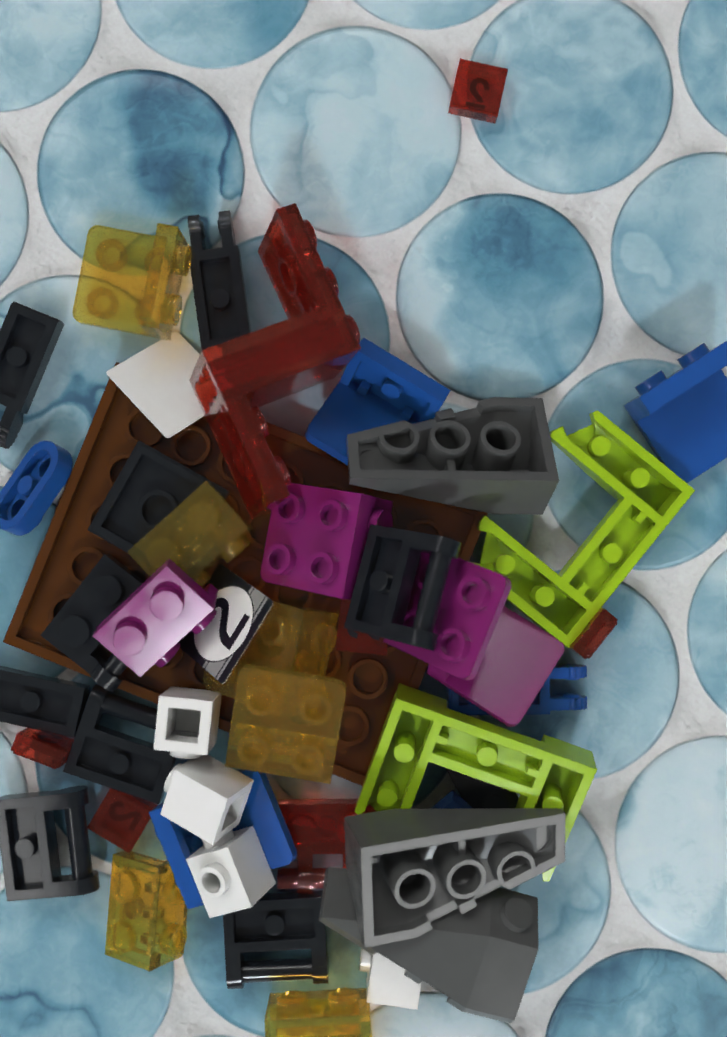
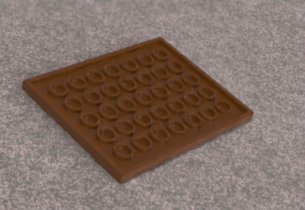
(73, 551)

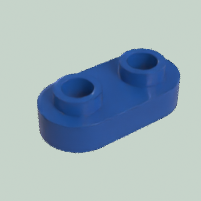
(33, 487)

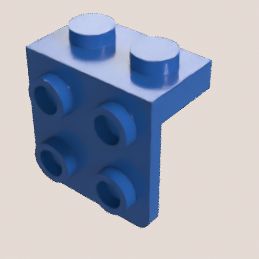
(371, 394)
(686, 412)
(260, 812)

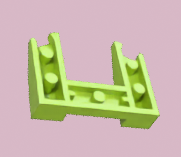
(645, 504)
(426, 731)

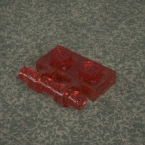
(315, 829)

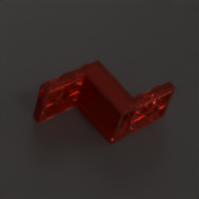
(275, 360)

